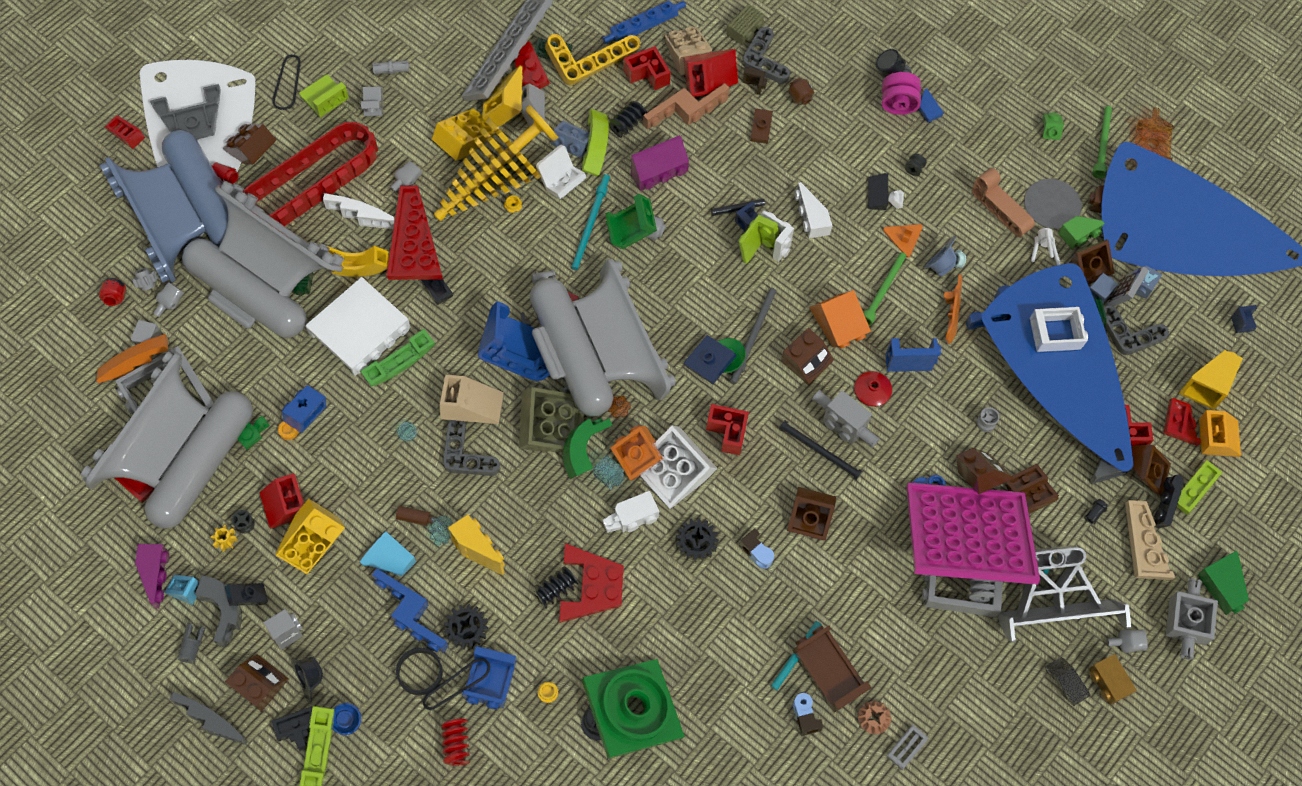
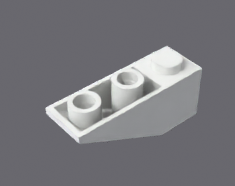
(815, 215)

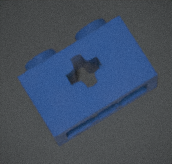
(304, 408)

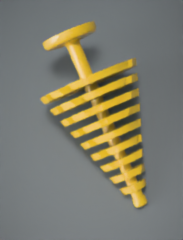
(496, 163)

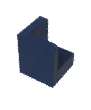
(746, 216)
(1243, 319)

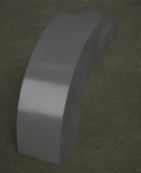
(214, 592)

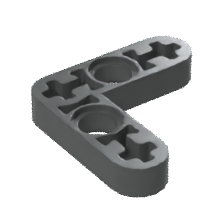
(757, 56)
(1126, 336)
(457, 454)

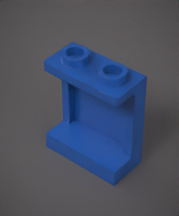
(911, 359)
(495, 686)

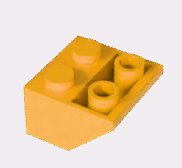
(1219, 434)

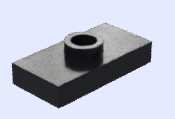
(246, 594)

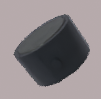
(890, 62)

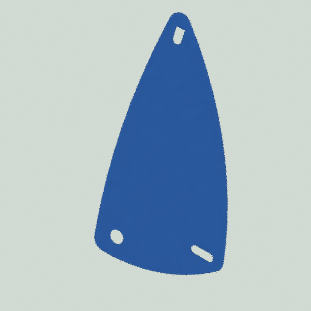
(1186, 222)
(1072, 385)

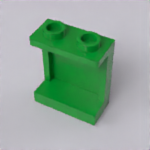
(631, 223)

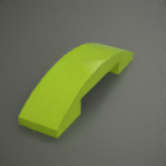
(597, 142)
(318, 746)

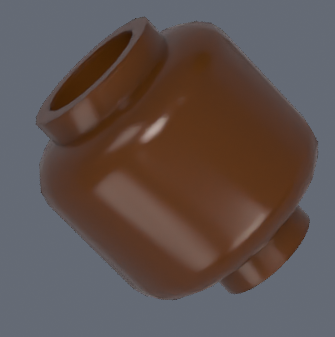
(801, 91)

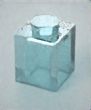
(609, 472)

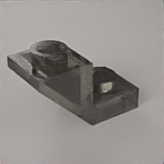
(1069, 682)

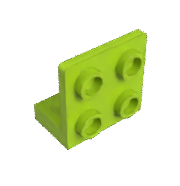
(324, 95)
(759, 231)

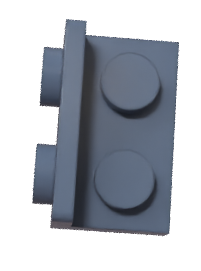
(572, 138)

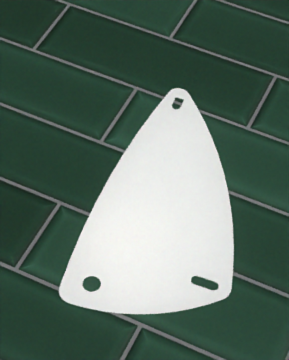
(185, 89)

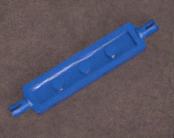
(644, 21)

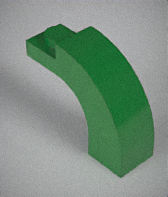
(575, 446)

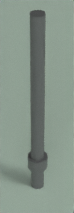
(754, 332)

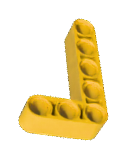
(591, 60)

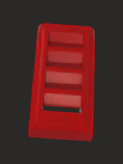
(125, 131)

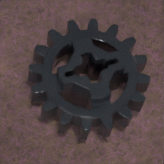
(705, 540)
(470, 619)

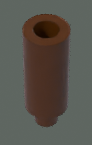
(414, 516)

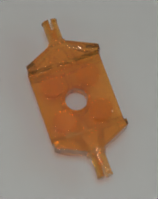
(1155, 131)

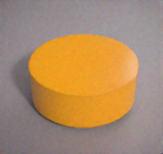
(286, 431)

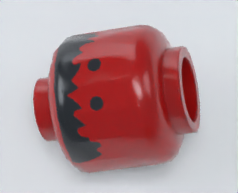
(112, 291)

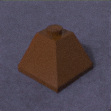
(1150, 466)

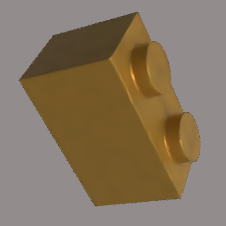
(1112, 679)

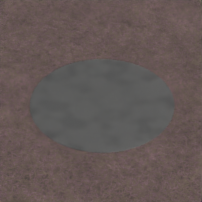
(1052, 203)

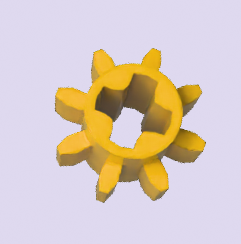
(219, 534)

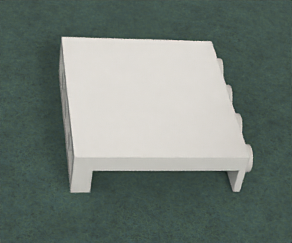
(358, 326)

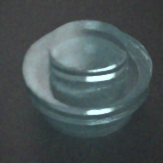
(407, 431)

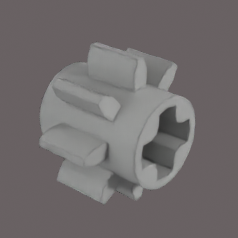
(144, 279)

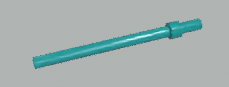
(601, 192)

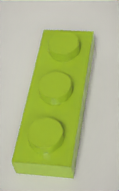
(1198, 486)

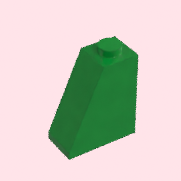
(1226, 583)

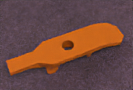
(954, 299)

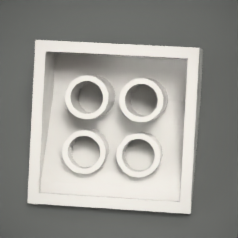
(682, 467)

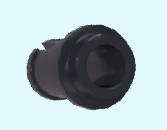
(1096, 511)

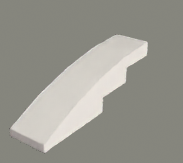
(365, 213)

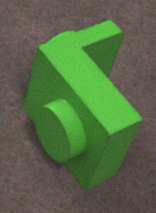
(1053, 126)

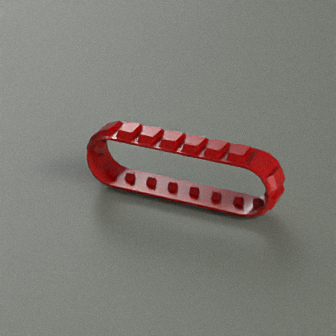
(308, 156)

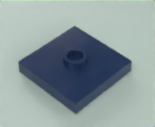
(710, 359)

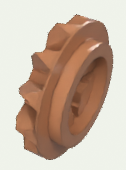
(872, 726)

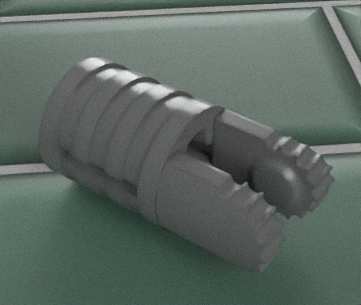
(190, 646)

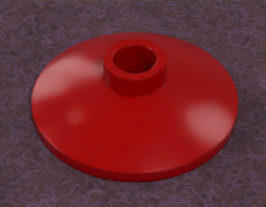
(869, 395)

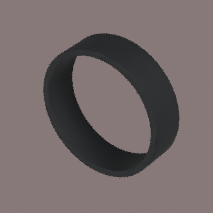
(415, 651)

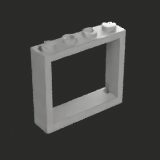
(144, 372)
(992, 609)

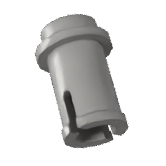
(542, 275)

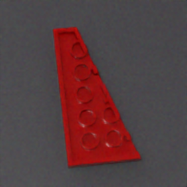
(412, 244)

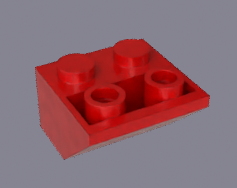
(282, 500)

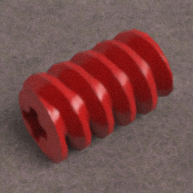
(454, 742)

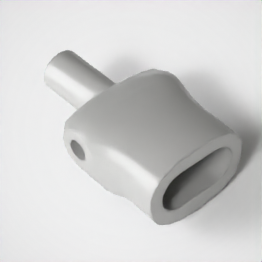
(406, 176)
(168, 298)
(1130, 641)

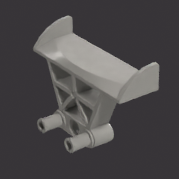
(1071, 558)

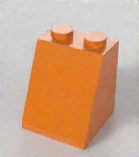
(841, 319)

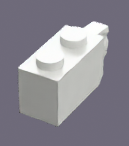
(632, 513)

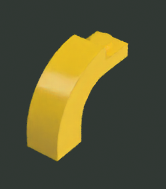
(364, 263)

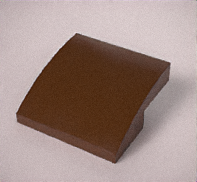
(1035, 486)

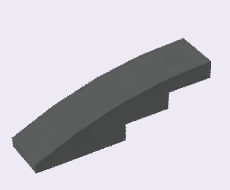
(212, 721)

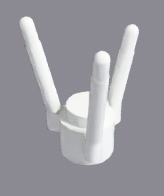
(1046, 239)

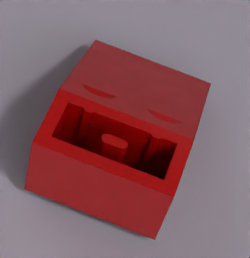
(710, 71)

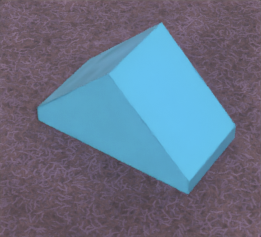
(183, 588)

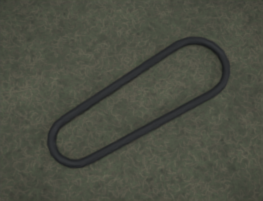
(279, 79)
(452, 677)

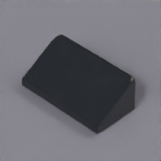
(878, 192)

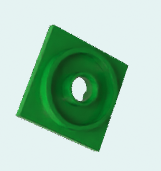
(619, 727)

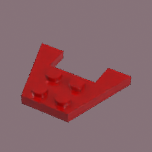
(600, 584)

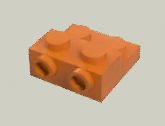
(636, 451)

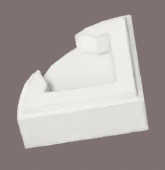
(896, 199)

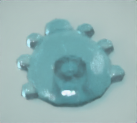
(440, 529)

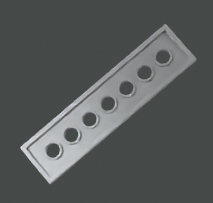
(506, 50)

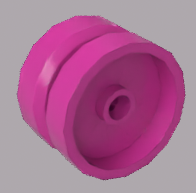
(901, 93)

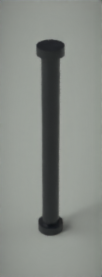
(821, 450)

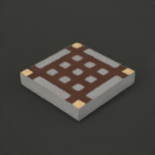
(1127, 286)

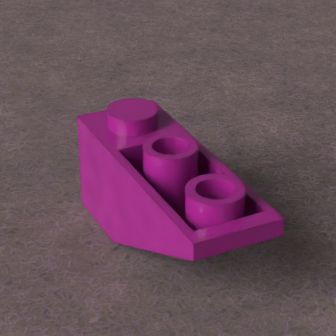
(151, 568)

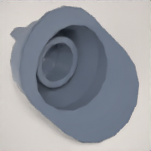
(944, 260)

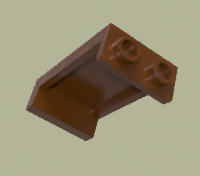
(830, 668)

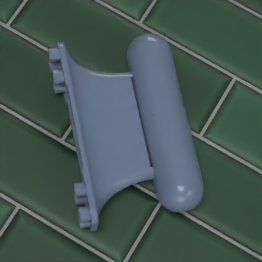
(173, 199)

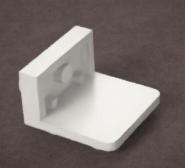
(559, 173)
(784, 240)

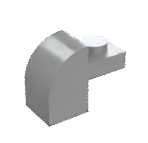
(372, 101)

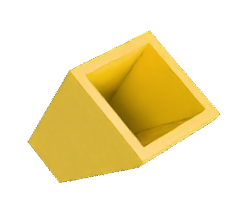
(1213, 381)

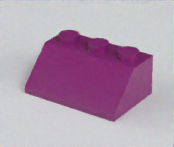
(659, 163)

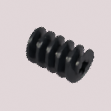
(627, 118)
(555, 586)

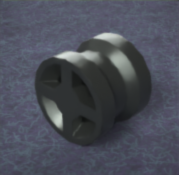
(915, 165)
(243, 517)

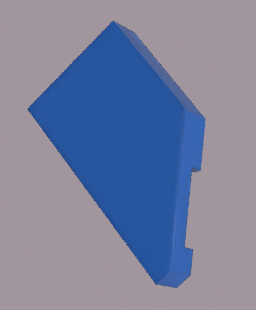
(929, 107)

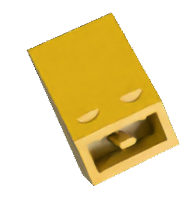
(505, 99)
(459, 132)
(309, 536)
(474, 545)

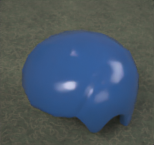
(346, 719)

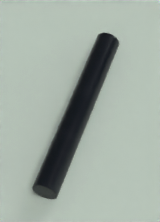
(736, 207)

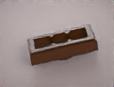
(761, 126)

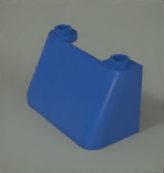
(511, 345)

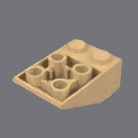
(685, 43)
(470, 401)

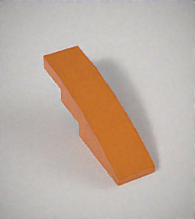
(132, 357)

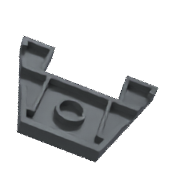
(197, 120)

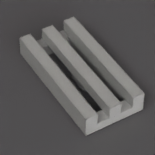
(896, 760)

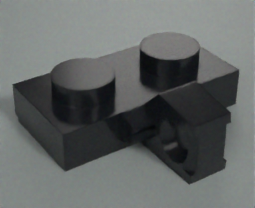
(294, 726)

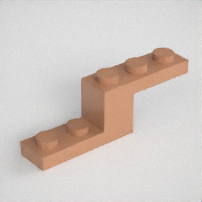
(686, 106)

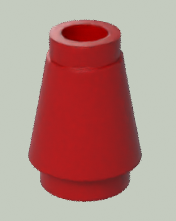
(226, 173)

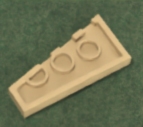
(1146, 548)

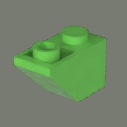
(1079, 230)

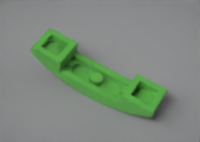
(399, 360)

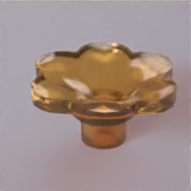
(619, 407)

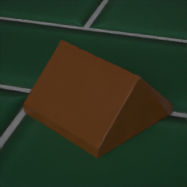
(1094, 261)

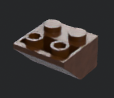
(249, 143)

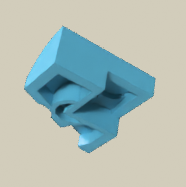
(388, 556)

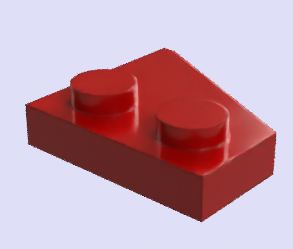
(1180, 422)

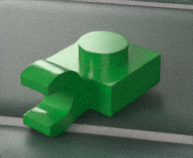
(251, 434)

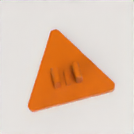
(904, 236)

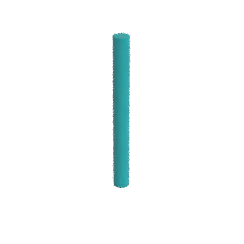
(791, 662)

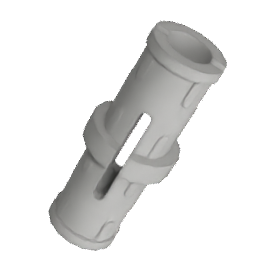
(391, 67)

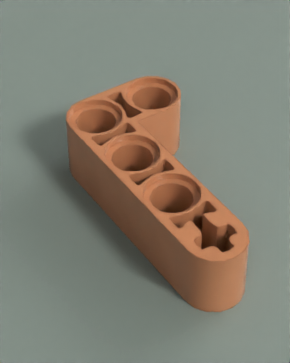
(1001, 204)

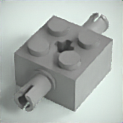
(846, 417)
(1191, 618)

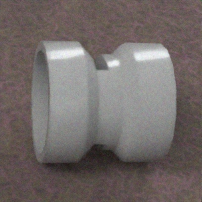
(989, 415)

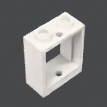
(1040, 332)

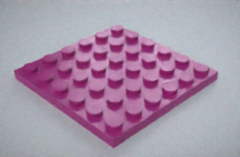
(971, 534)

